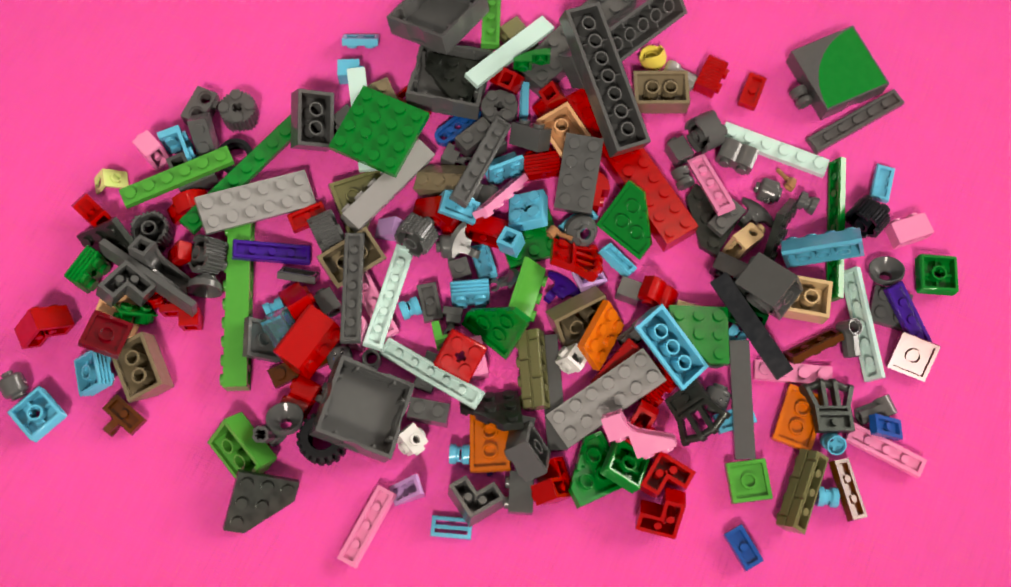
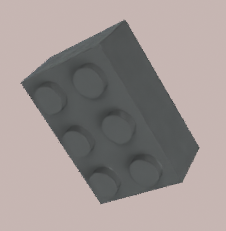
(312, 119)

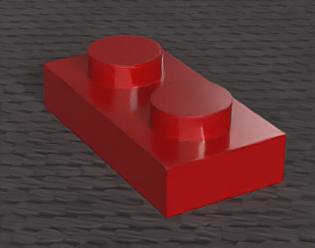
(752, 91)
(299, 218)

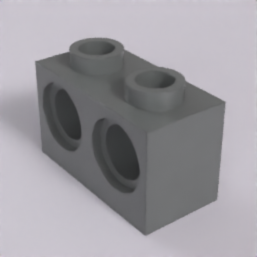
(197, 104)

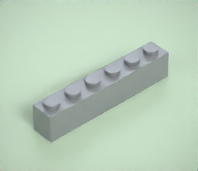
(384, 189)

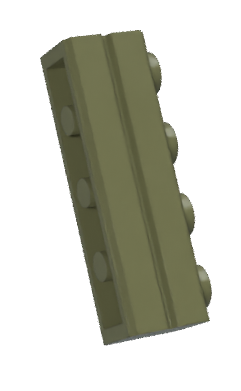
(533, 371)
(802, 491)

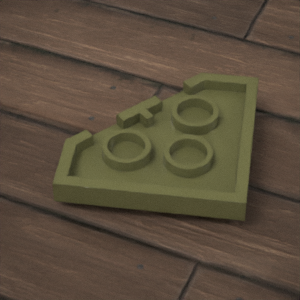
(346, 189)

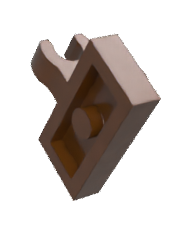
(123, 416)

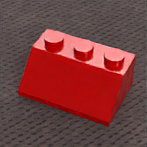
(308, 342)

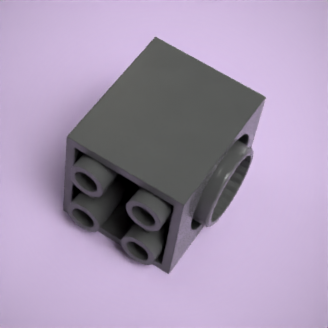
(769, 286)

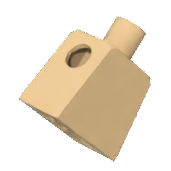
(747, 238)

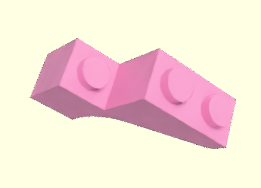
(644, 441)

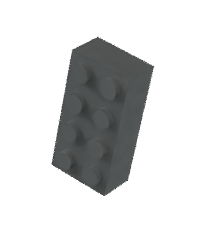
(578, 174)

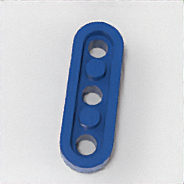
(448, 129)

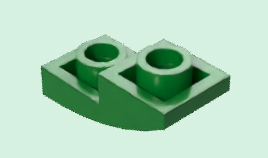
(525, 60)

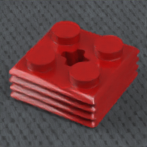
(464, 367)

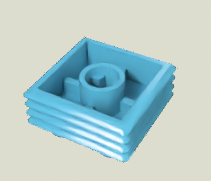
(528, 210)
(470, 293)
(93, 373)
(26, 418)

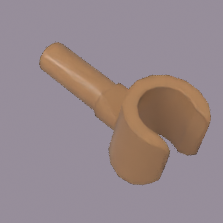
(790, 182)
(553, 231)

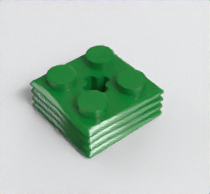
(944, 267)
(88, 269)
(624, 467)

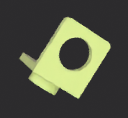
(110, 178)

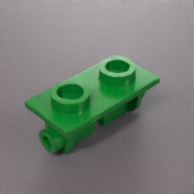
(141, 315)

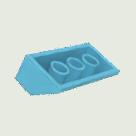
(822, 247)
(670, 346)

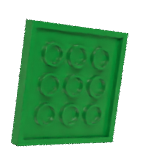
(379, 131)

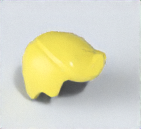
(653, 57)

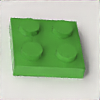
(748, 481)

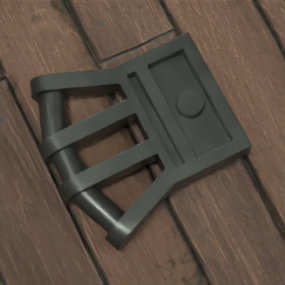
(686, 403)
(825, 417)

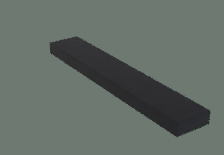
(751, 325)

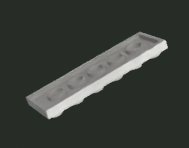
(254, 202)
(610, 392)

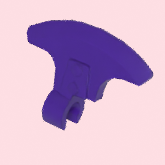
(562, 287)

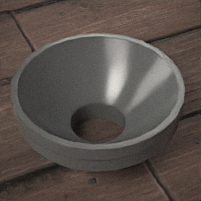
(576, 225)
(886, 266)
(205, 286)
(283, 413)

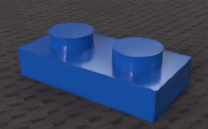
(885, 427)
(743, 547)

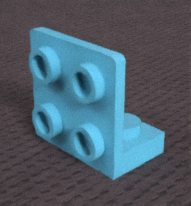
(176, 140)
(504, 167)
(451, 209)

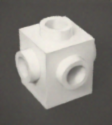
(570, 359)
(411, 440)

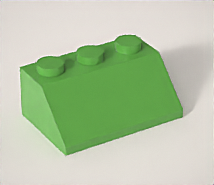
(528, 287)
(237, 448)

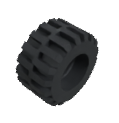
(312, 454)

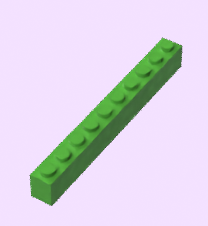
(237, 306)

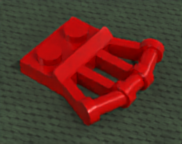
(577, 259)

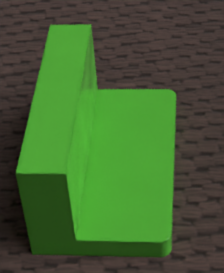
(439, 338)

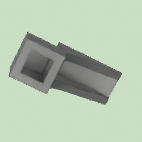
(148, 254)

